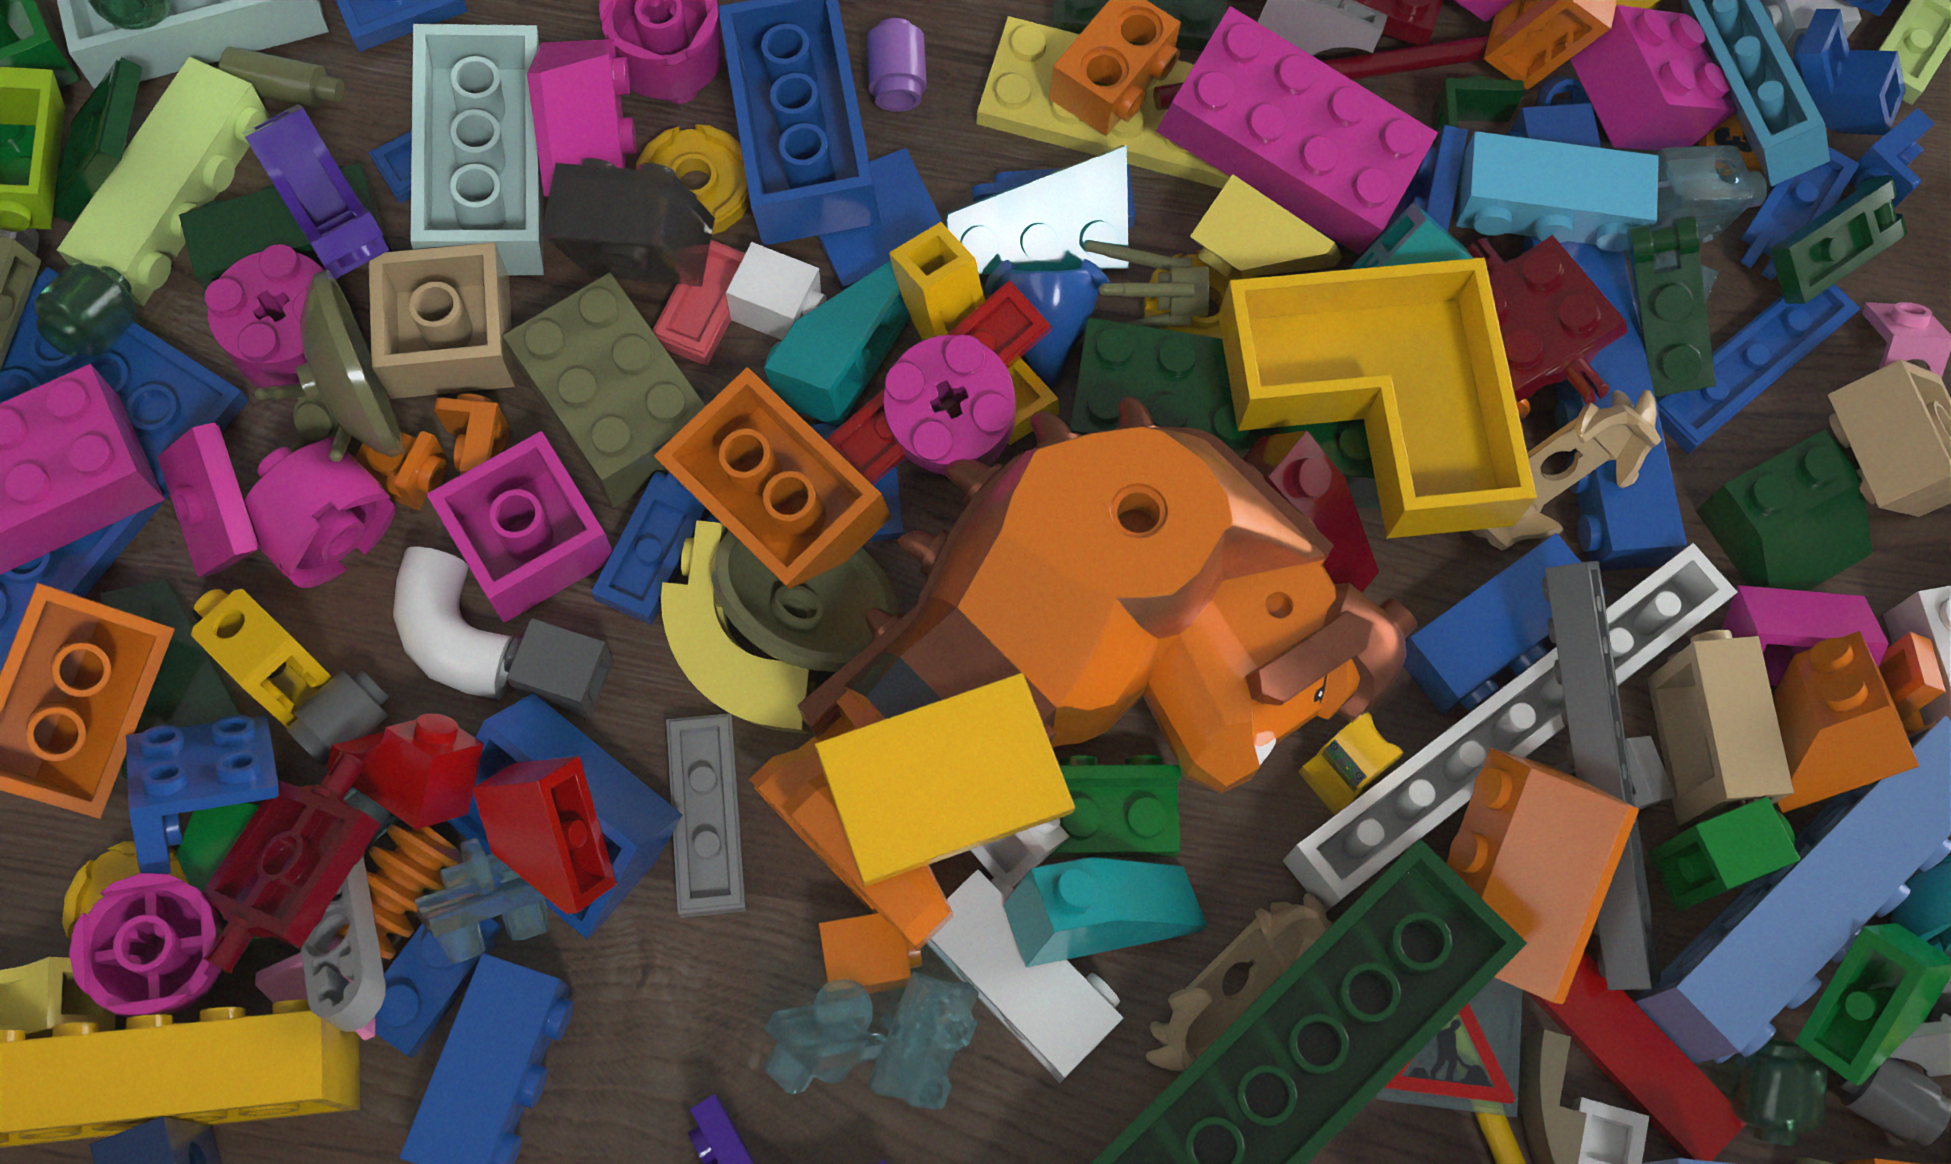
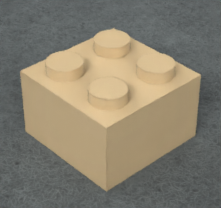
(440, 320)
(1899, 435)

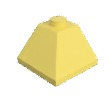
(1259, 236)

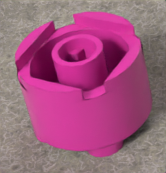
(668, 44)
(258, 313)
(936, 371)
(315, 511)

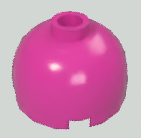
(146, 946)

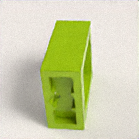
(35, 100)

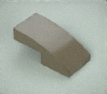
(1550, 1130)

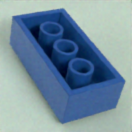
(798, 118)

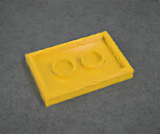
(944, 779)

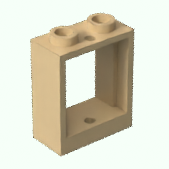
(1718, 727)

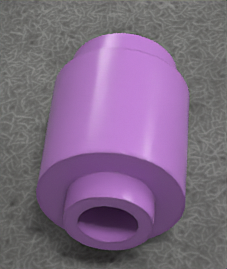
(896, 64)

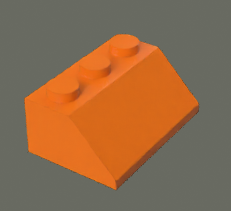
(774, 482)
(73, 696)
(1542, 860)

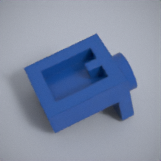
(1894, 154)

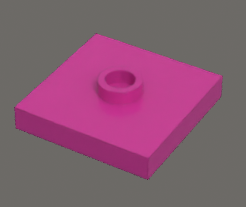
(207, 500)

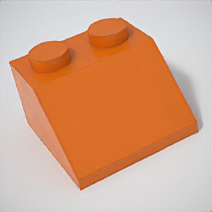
(1838, 722)

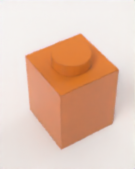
(868, 953)

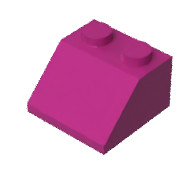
(579, 105)

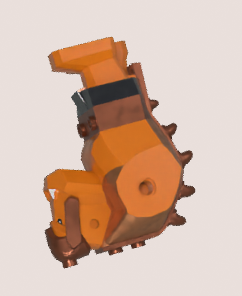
(1105, 580)

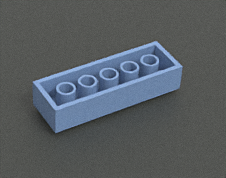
(1792, 922)

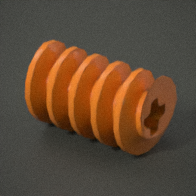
(402, 879)

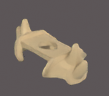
(1599, 435)
(1204, 1011)

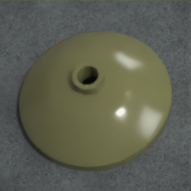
(342, 369)
(807, 626)

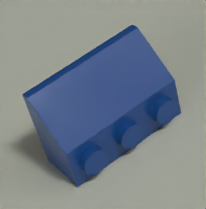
(630, 813)

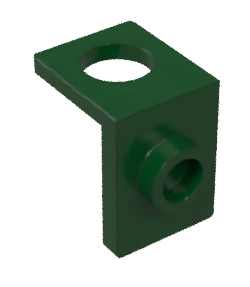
(1475, 100)

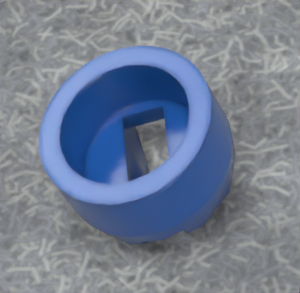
(1558, 85)

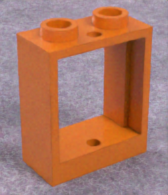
(1541, 35)

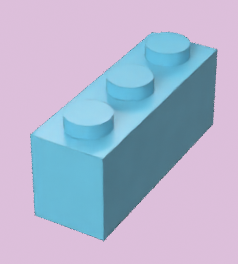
(1555, 190)

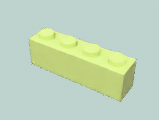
(169, 168)

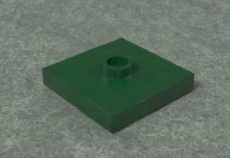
(96, 139)

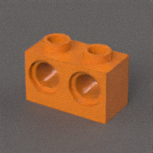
(1107, 56)

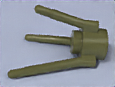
(1180, 291)
(310, 419)

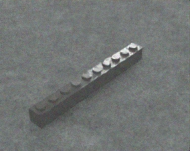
(1601, 760)

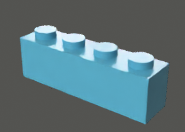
(1764, 86)

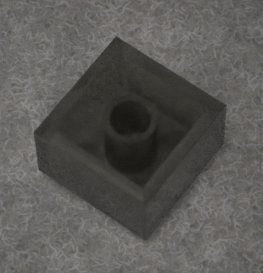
(628, 222)

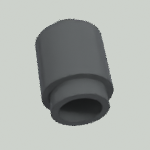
(338, 713)
(1899, 1102)

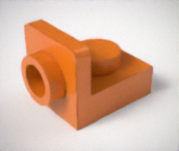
(479, 426)
(410, 474)
(1911, 677)

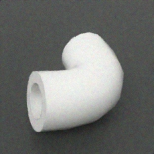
(434, 629)

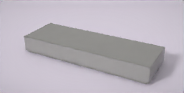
(709, 832)

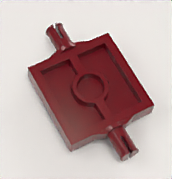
(1550, 318)
(289, 863)

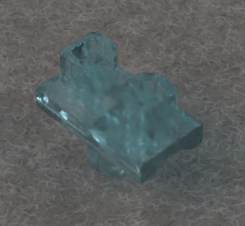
(477, 892)
(822, 1037)
(922, 1040)

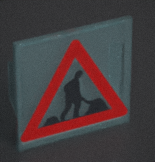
(1471, 1060)

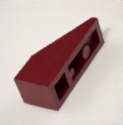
(1313, 484)

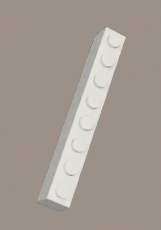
(1513, 720)

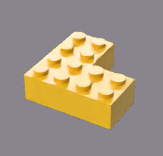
(1411, 357)

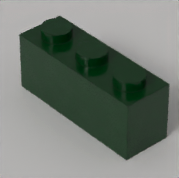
(239, 227)

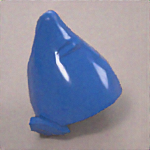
(1064, 300)

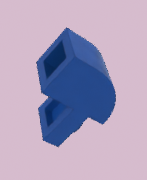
(1849, 87)

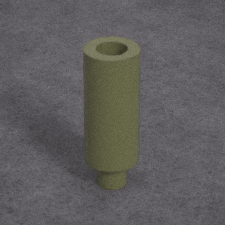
(283, 77)

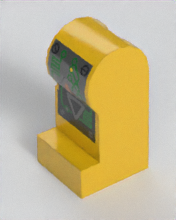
(1350, 764)

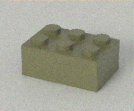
(605, 384)

